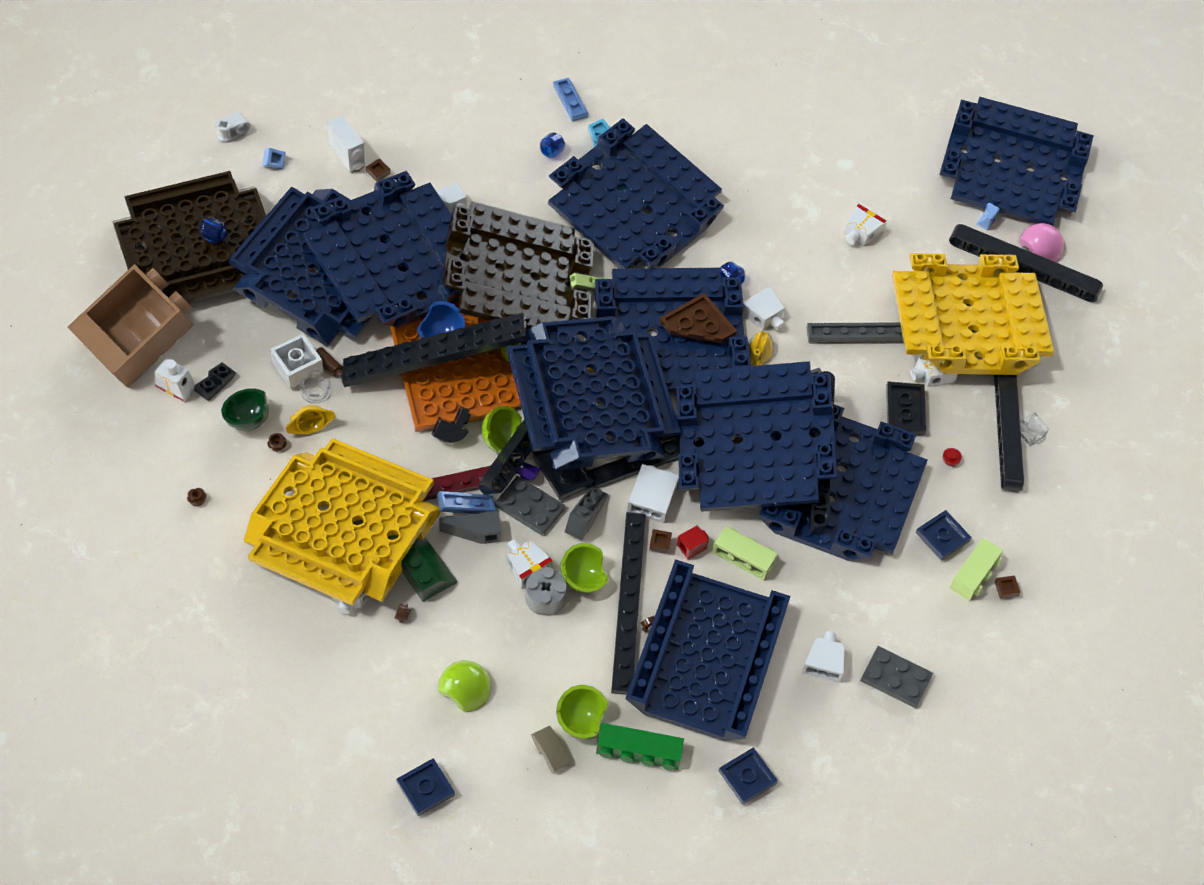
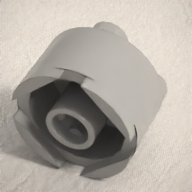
(545, 591)

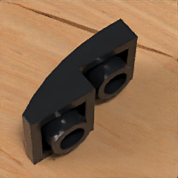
(217, 379)

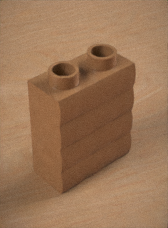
(132, 324)

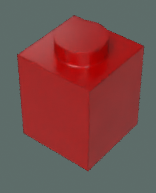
(692, 542)

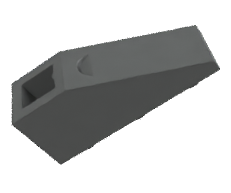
(585, 513)
(474, 527)

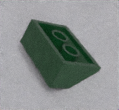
(426, 570)

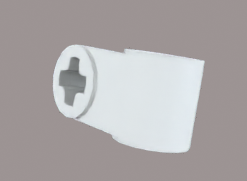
(233, 125)

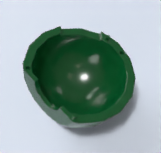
(246, 409)

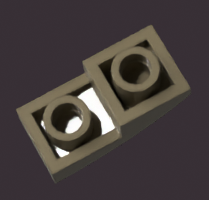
(551, 747)

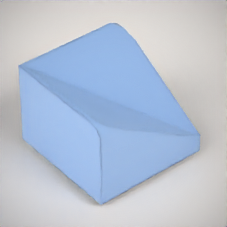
(273, 158)
(988, 217)

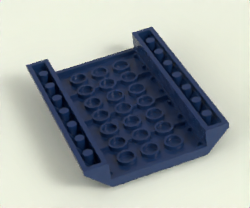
(707, 654)

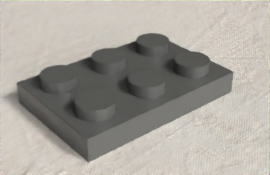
(529, 505)
(896, 677)

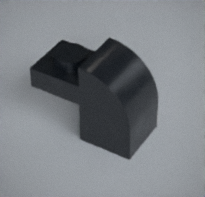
(453, 431)

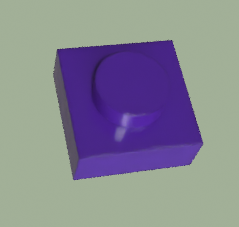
(528, 471)

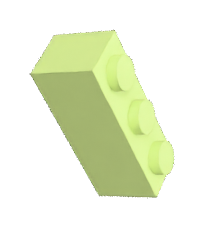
(744, 552)
(977, 569)

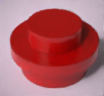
(952, 456)

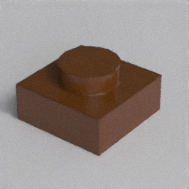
(378, 170)
(660, 541)
(1007, 587)

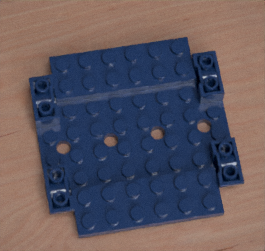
(1020, 142)
(654, 179)
(279, 263)
(367, 269)
(646, 294)
(562, 395)
(755, 406)
(868, 497)

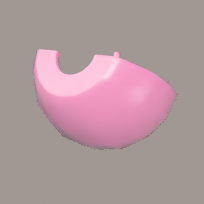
(1043, 241)

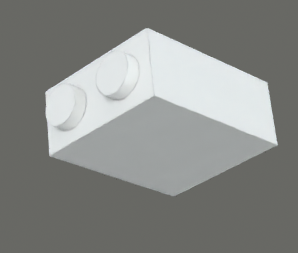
(346, 144)
(653, 493)

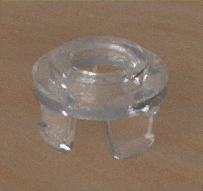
(315, 380)

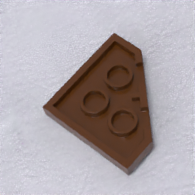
(699, 321)

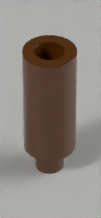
(330, 363)

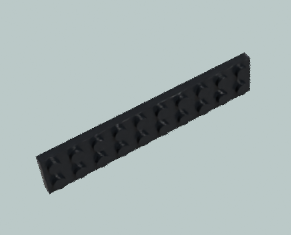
(434, 349)

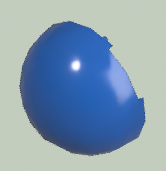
(440, 319)

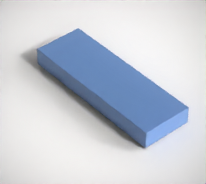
(570, 99)
(465, 502)

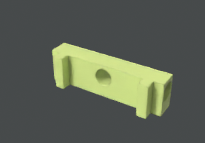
(583, 281)

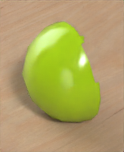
(499, 427)
(583, 568)
(465, 684)
(581, 711)

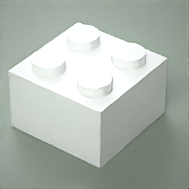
(296, 360)

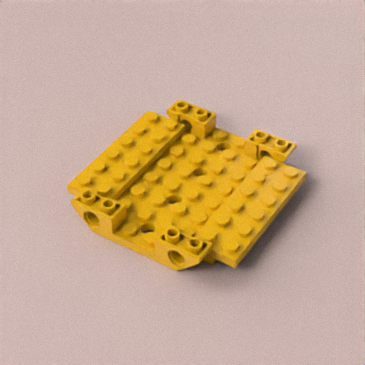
(1003, 312)
(325, 546)

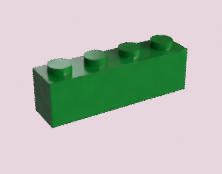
(640, 746)

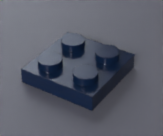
(943, 535)
(748, 775)
(425, 787)

